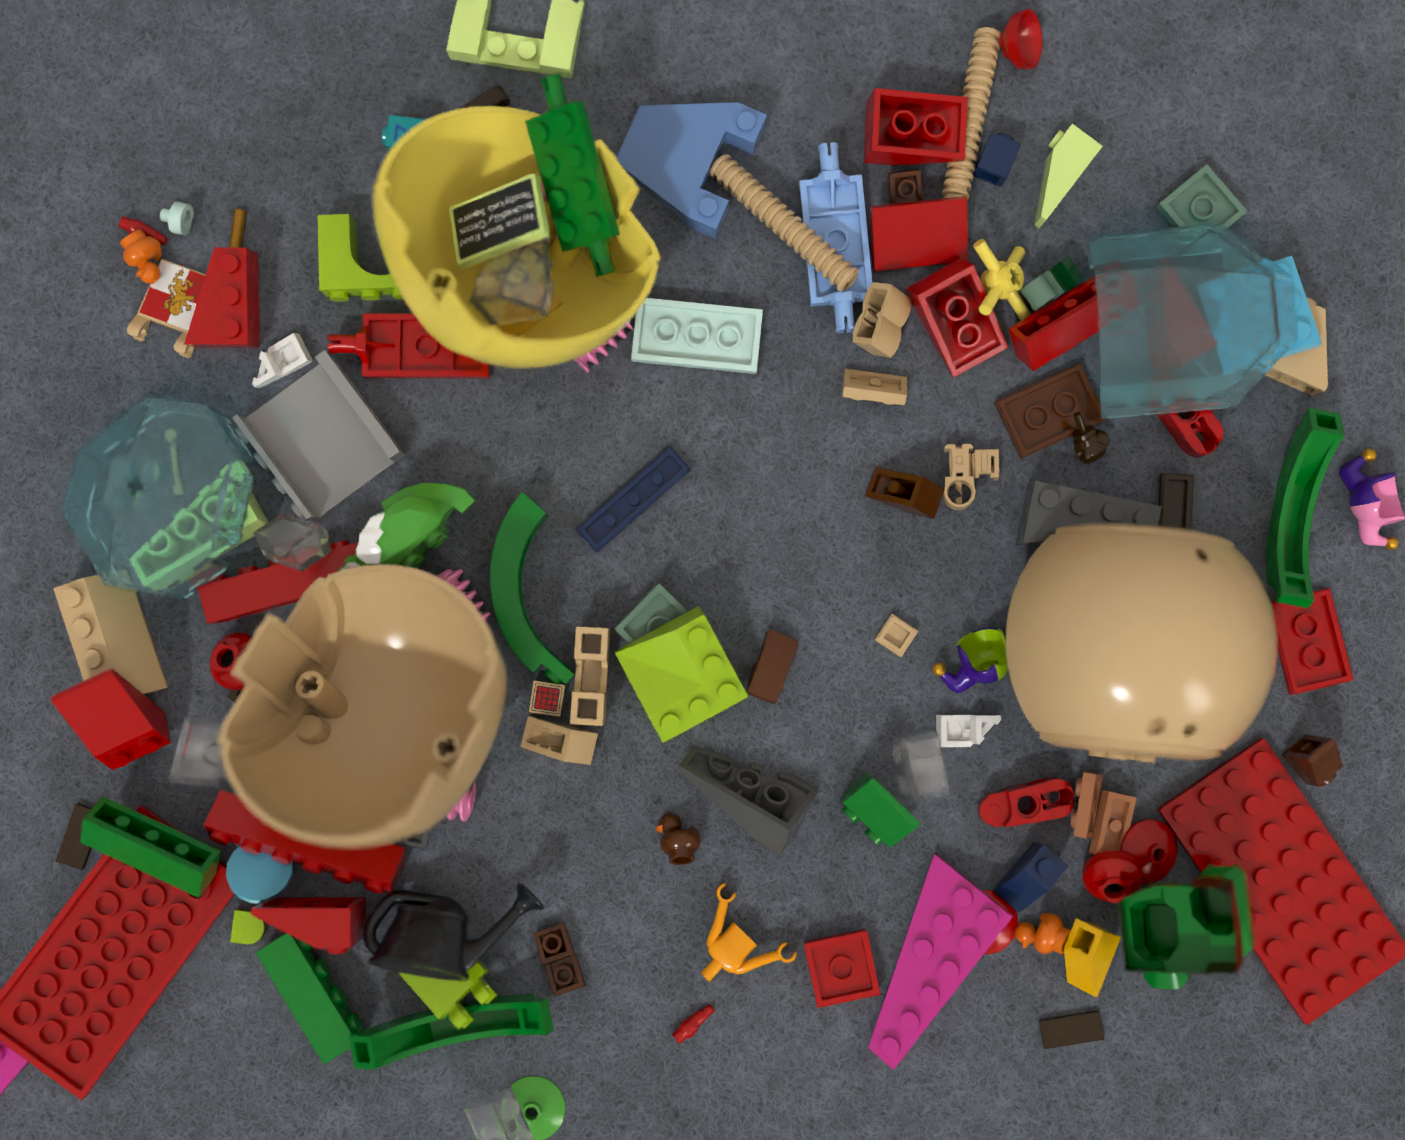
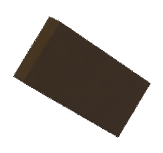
(71, 850)
(1071, 1029)

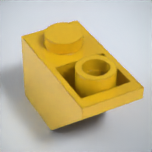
(1089, 955)

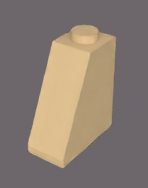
(1306, 369)

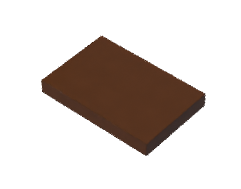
(1045, 410)

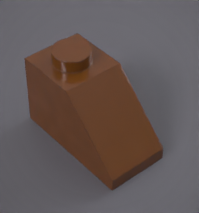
(905, 492)
(1314, 759)

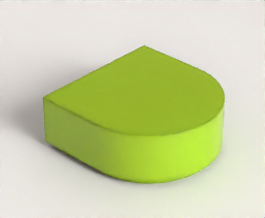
(246, 928)

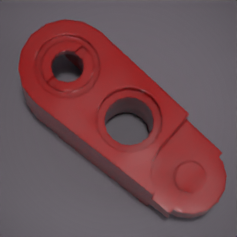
(1196, 422)
(1002, 809)

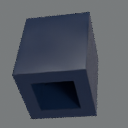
(996, 158)

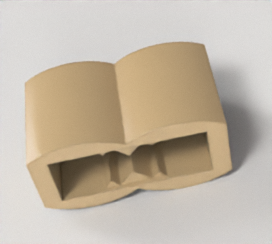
(882, 318)

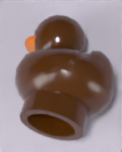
(677, 842)

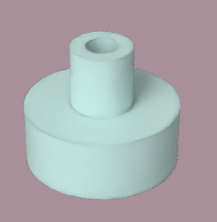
(178, 217)

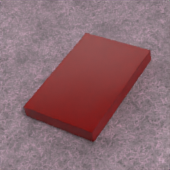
(919, 233)
(1311, 644)

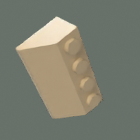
(110, 632)

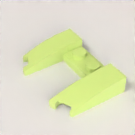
(552, 55)

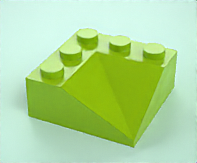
(681, 674)

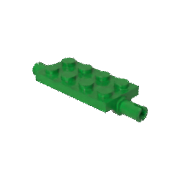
(573, 176)

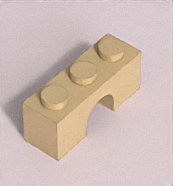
(591, 676)

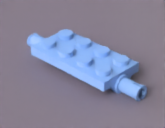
(836, 211)

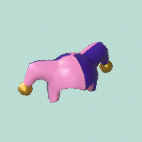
(1372, 500)

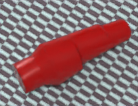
(132, 225)
(690, 1025)

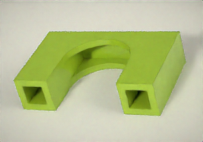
(339, 266)

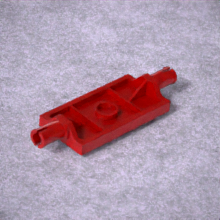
(404, 349)

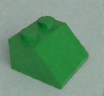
(879, 811)

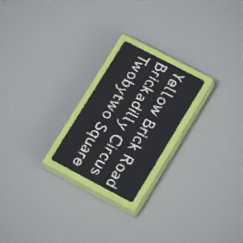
(499, 221)

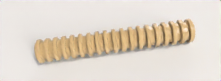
(977, 90)
(783, 222)

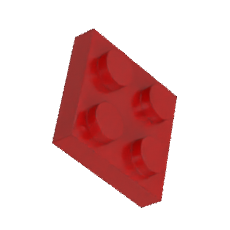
(841, 968)

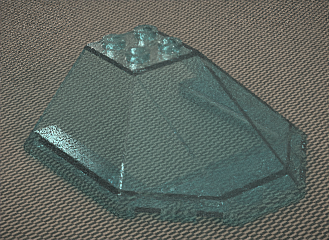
(1186, 319)

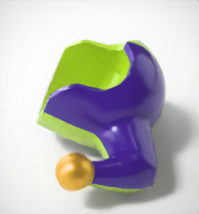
(981, 659)

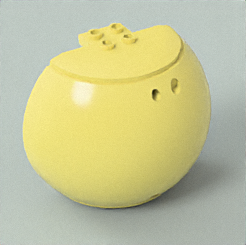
(467, 156)

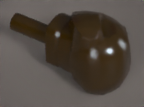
(1088, 442)

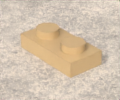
(874, 387)

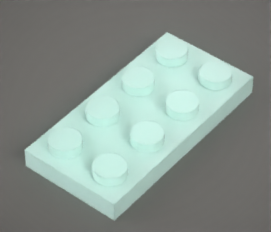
(697, 335)

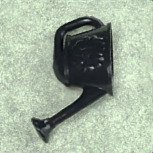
(433, 937)

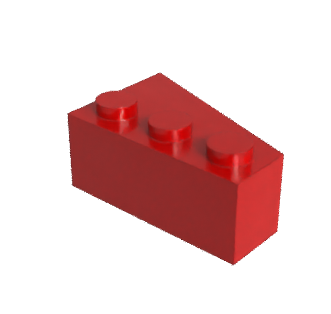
(227, 302)

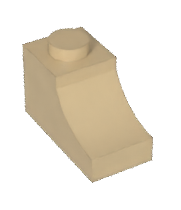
(559, 740)

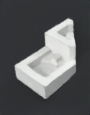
(282, 360)
(963, 729)

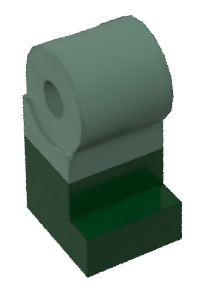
(1052, 284)

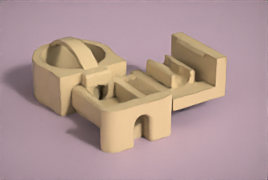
(969, 466)

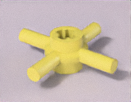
(1002, 279)

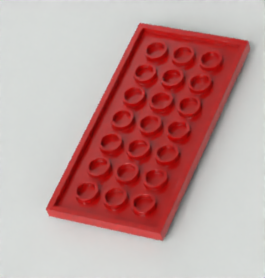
(1312, 911)
(103, 968)

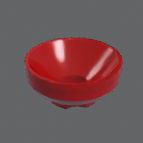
(1022, 39)
(237, 643)
(1111, 868)

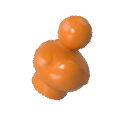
(139, 251)
(1048, 937)

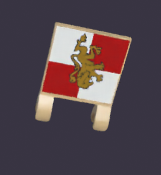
(170, 304)

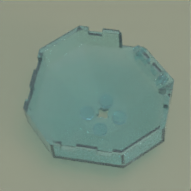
(189, 504)

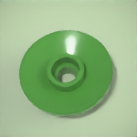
(546, 1099)

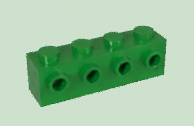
(150, 846)
(311, 995)

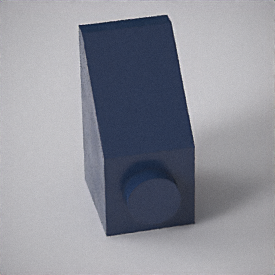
(1030, 876)

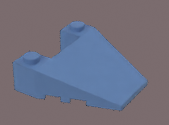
(674, 149)

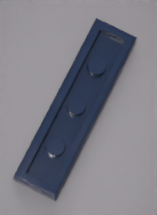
(633, 499)

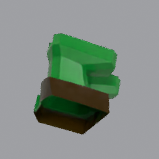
(1188, 927)

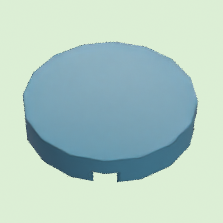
(257, 876)

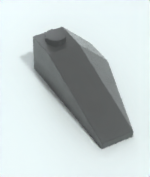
(760, 804)

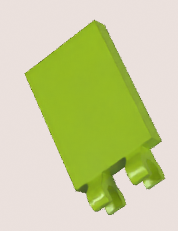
(444, 996)

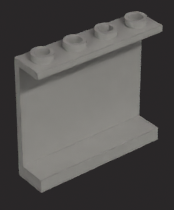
(319, 439)

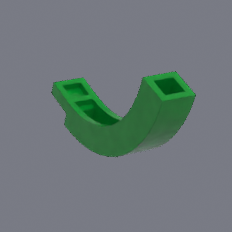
(1294, 505)
(506, 589)
(424, 1031)

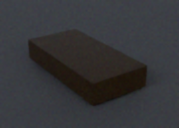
(1176, 500)

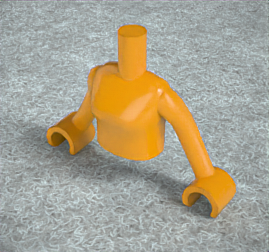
(734, 946)

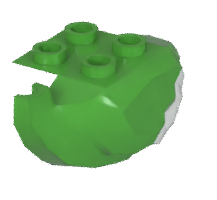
(409, 525)

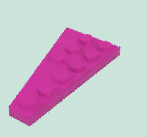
(942, 946)

